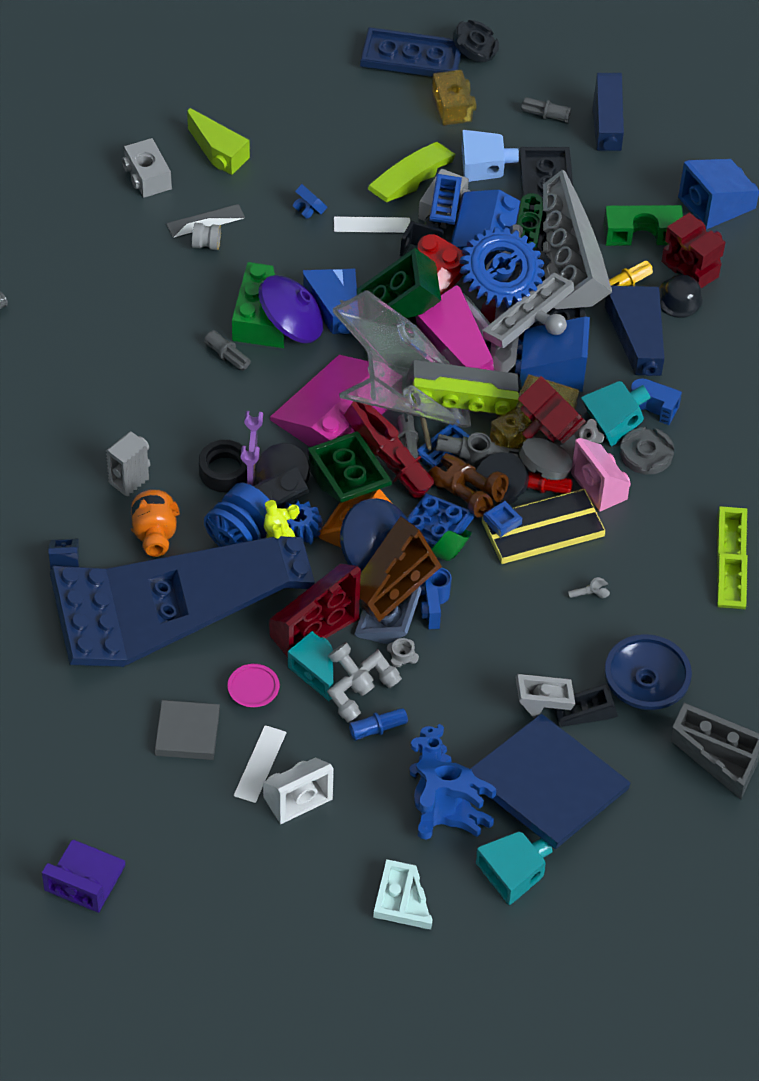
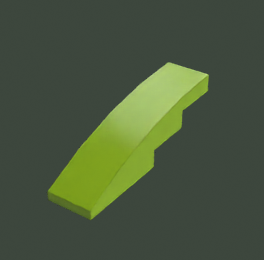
(410, 171)

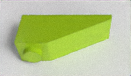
(221, 145)

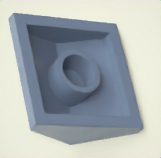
(391, 626)

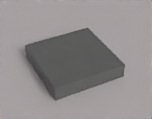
(187, 730)

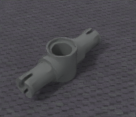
(466, 447)

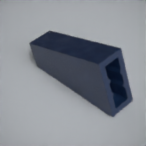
(638, 323)

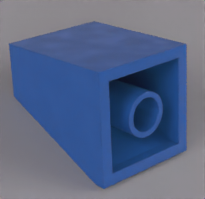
(716, 190)
(555, 357)

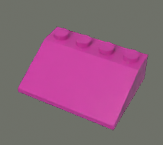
(316, 409)

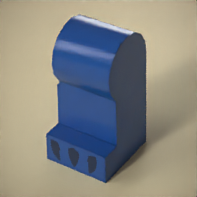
(663, 399)

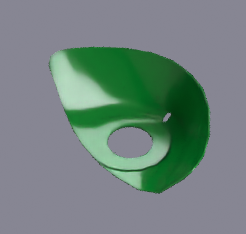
(450, 544)

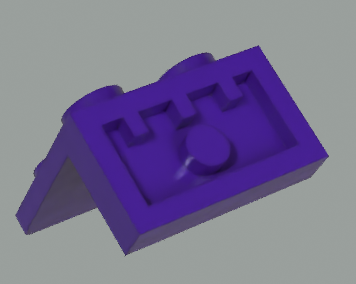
(83, 875)

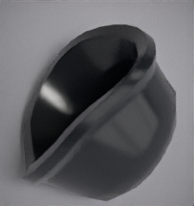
(680, 296)

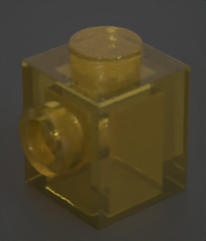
(508, 429)

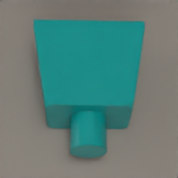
(616, 409)
(513, 864)

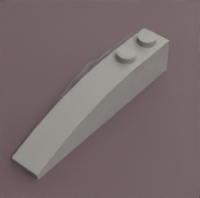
(572, 245)

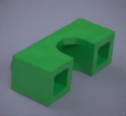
(623, 221)

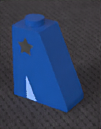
(329, 290)

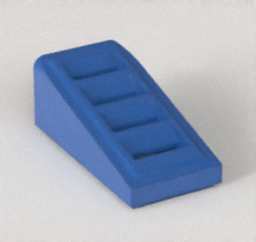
(449, 183)

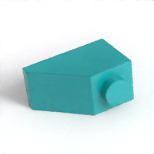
(311, 663)

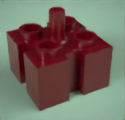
(693, 249)
(549, 412)

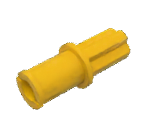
(630, 276)

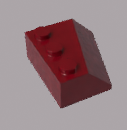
(322, 608)

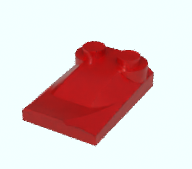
(446, 259)

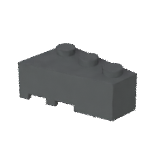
(718, 746)

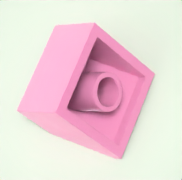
(599, 474)

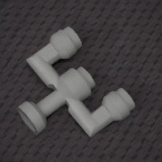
(358, 679)

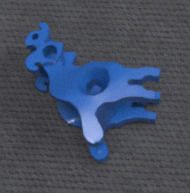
(446, 788)

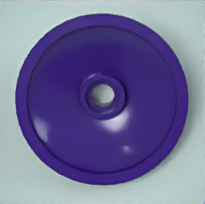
(291, 308)

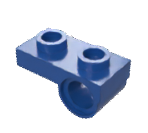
(434, 596)

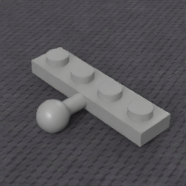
(530, 310)

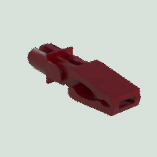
(384, 443)

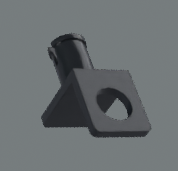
(416, 231)

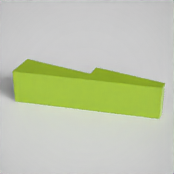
(731, 557)

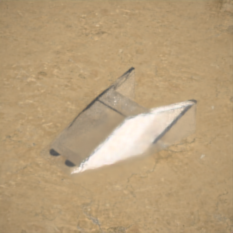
(391, 348)

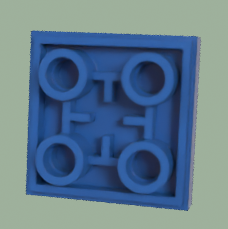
(438, 516)

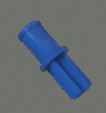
(377, 723)

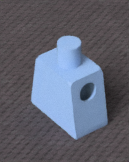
(485, 155)

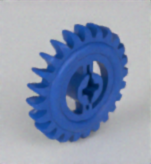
(494, 282)

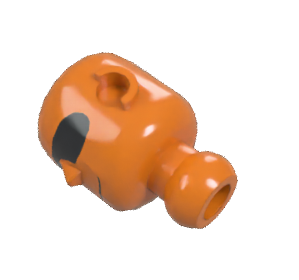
(154, 520)

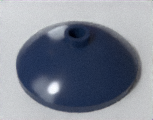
(366, 529)
(649, 660)

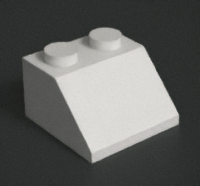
(299, 789)

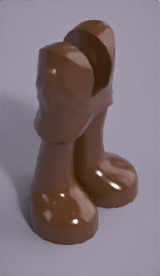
(459, 473)

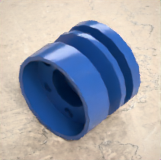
(238, 516)

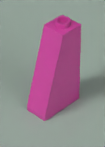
(455, 331)

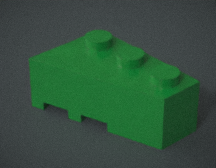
(249, 319)

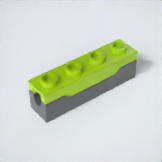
(465, 386)

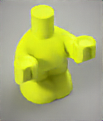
(276, 520)

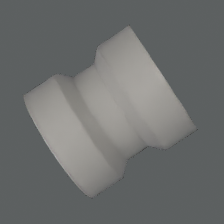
(206, 236)

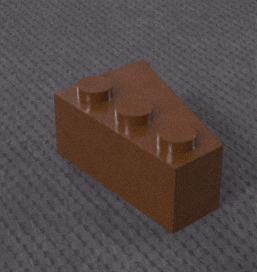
(396, 569)

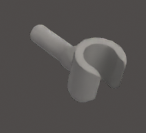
(594, 587)

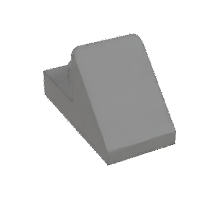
(542, 692)

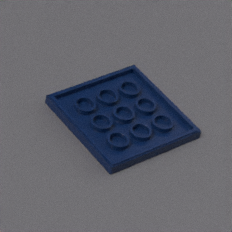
(550, 780)

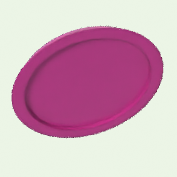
(253, 685)

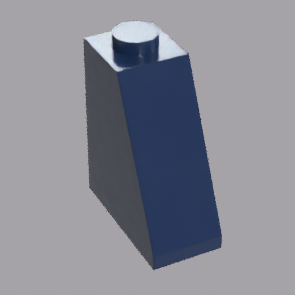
(608, 112)

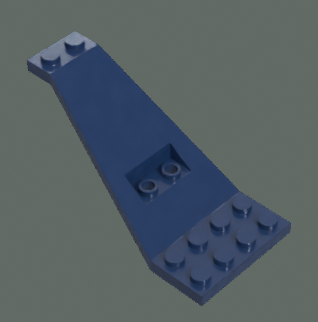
(122, 610)

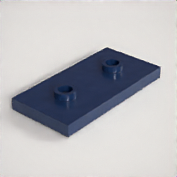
(409, 52)

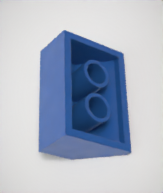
(484, 211)

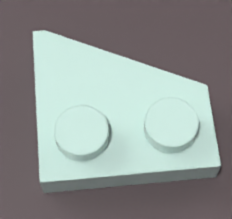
(402, 897)

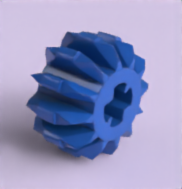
(307, 523)

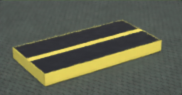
(548, 527)

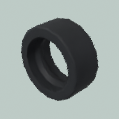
(217, 450)

